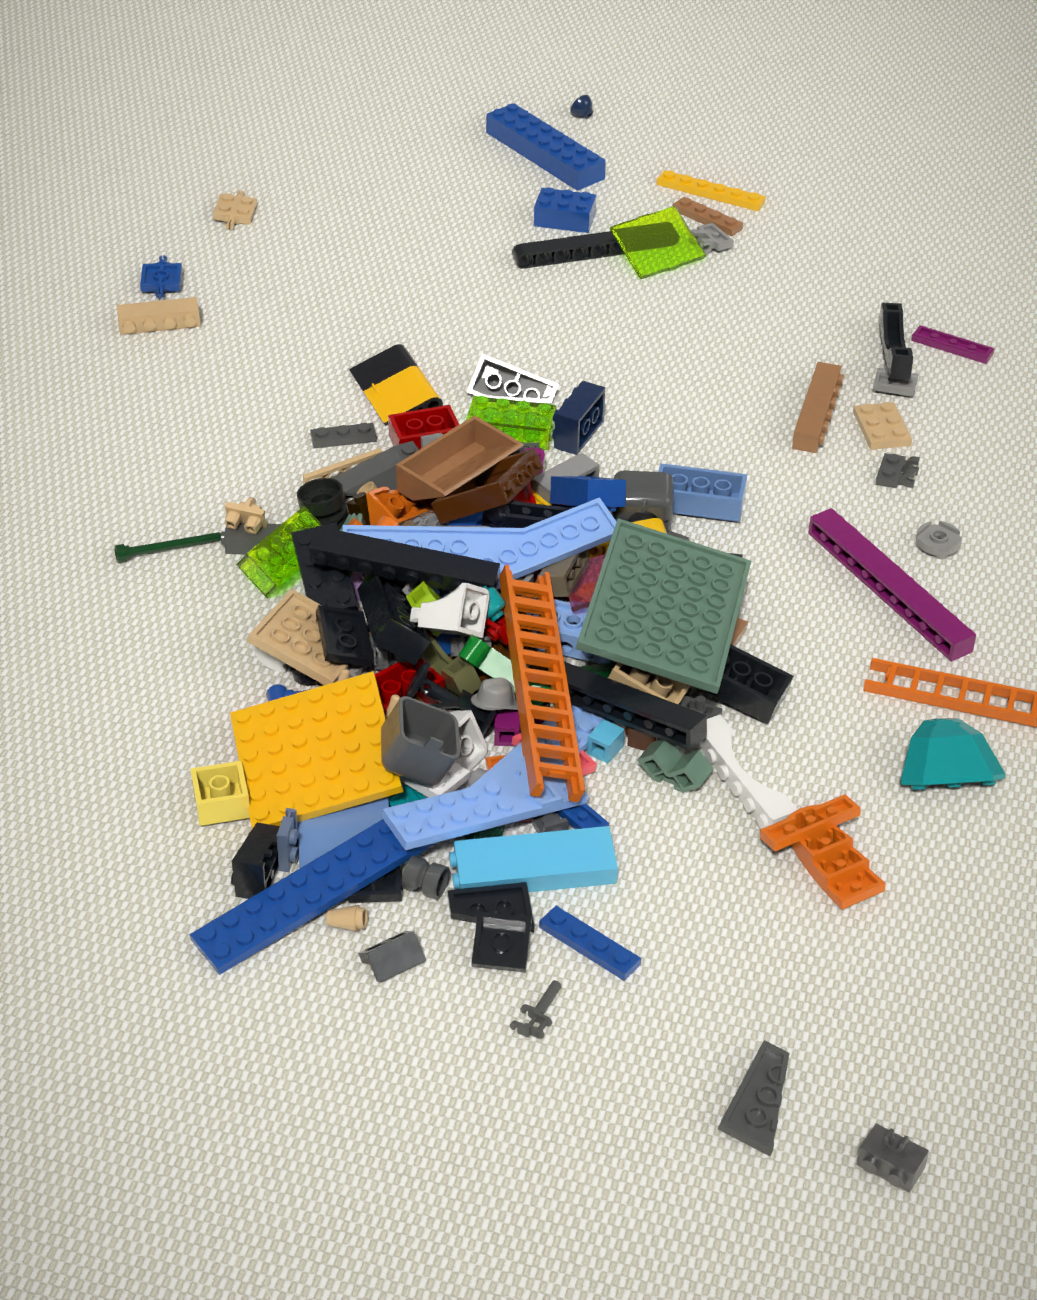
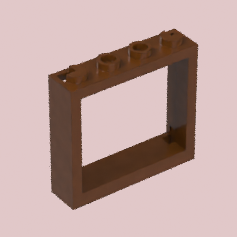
(489, 487)

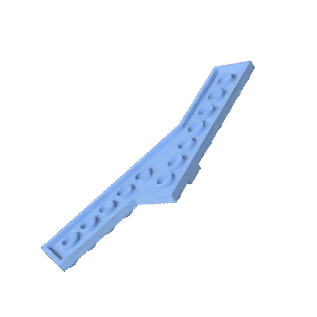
(520, 548)
(493, 800)

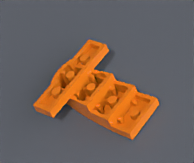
(827, 850)

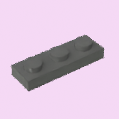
(343, 435)

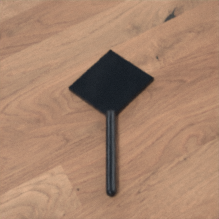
(465, 704)

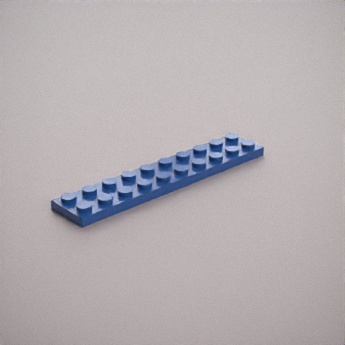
(301, 896)

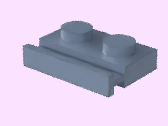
(288, 840)

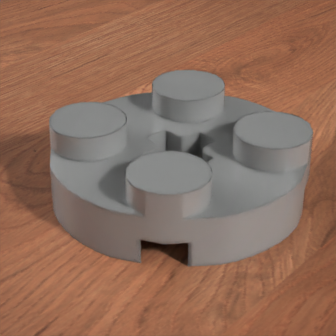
(929, 539)

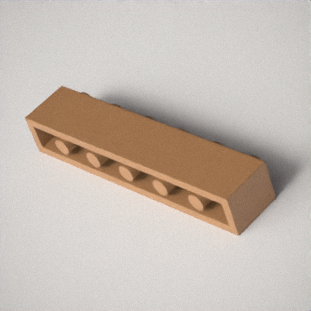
(818, 407)

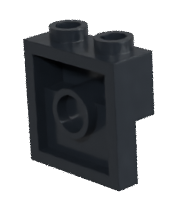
(501, 941)

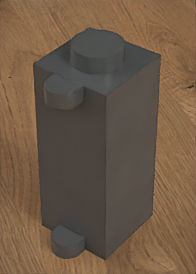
(240, 541)

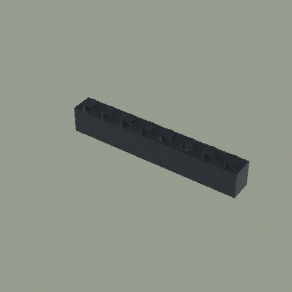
(399, 560)
(634, 707)

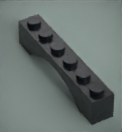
(898, 357)

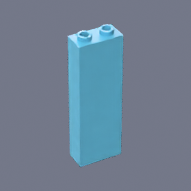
(540, 859)

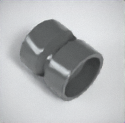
(421, 875)

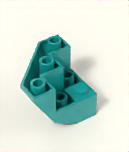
(949, 754)

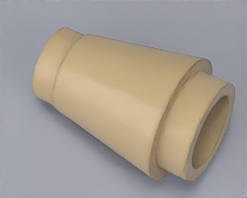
(348, 918)

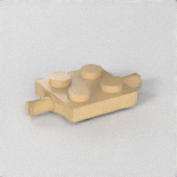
(235, 209)

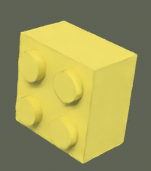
(220, 793)

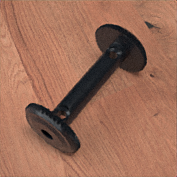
(440, 694)

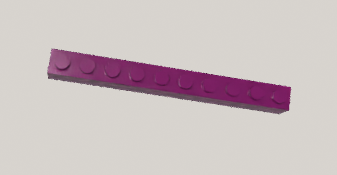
(892, 585)

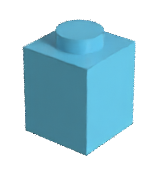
(605, 741)

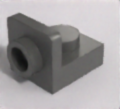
(549, 823)

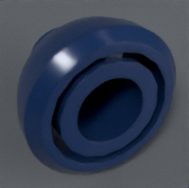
(582, 107)

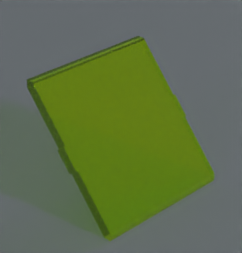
(657, 242)

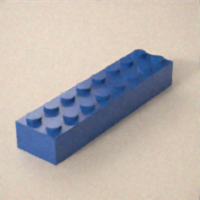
(545, 146)

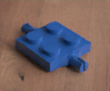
(161, 277)

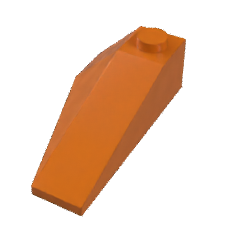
(396, 506)

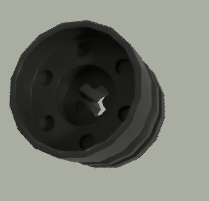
(324, 500)

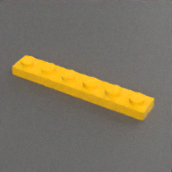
(711, 190)

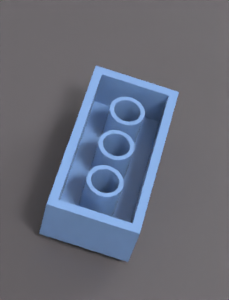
(707, 492)

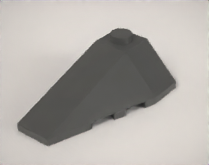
(378, 469)

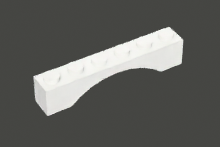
(762, 802)

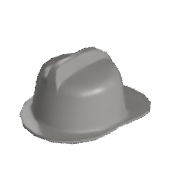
(495, 695)

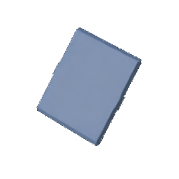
(328, 831)

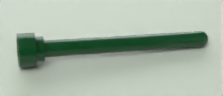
(123, 552)

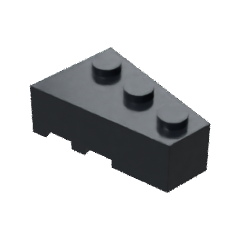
(256, 861)

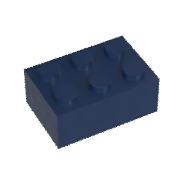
(579, 417)

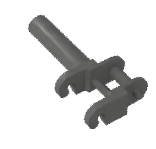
(537, 1014)

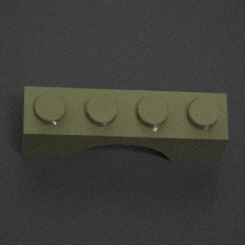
(458, 673)

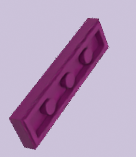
(953, 344)

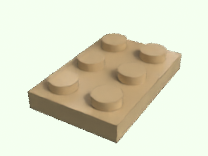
(882, 425)

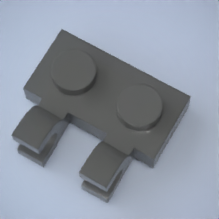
(891, 471)

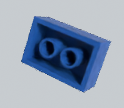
(565, 210)
(577, 490)

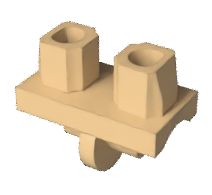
(247, 513)

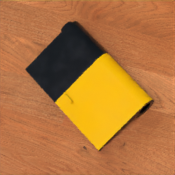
(394, 383)

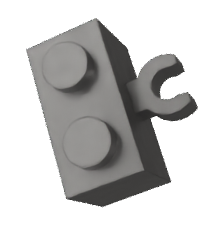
(892, 1157)

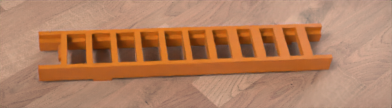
(555, 676)

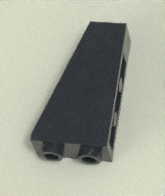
(523, 514)

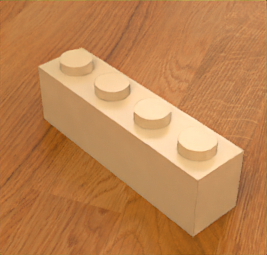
(158, 315)

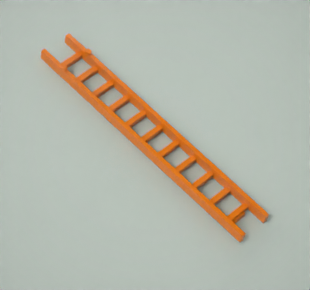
(959, 704)

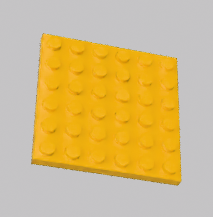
(314, 751)

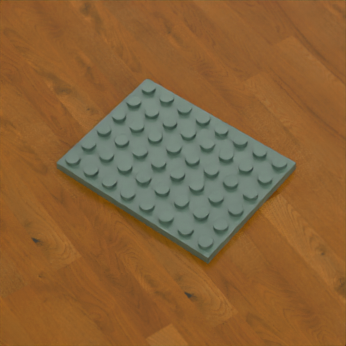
(665, 606)

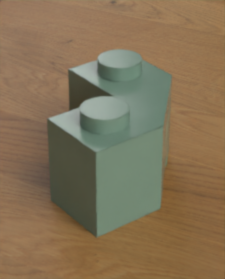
(666, 763)

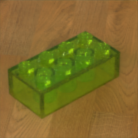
(518, 419)
(274, 558)

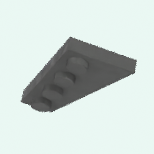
(756, 1105)

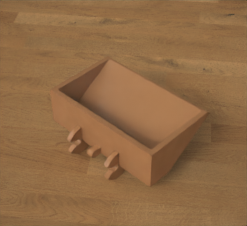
(453, 459)

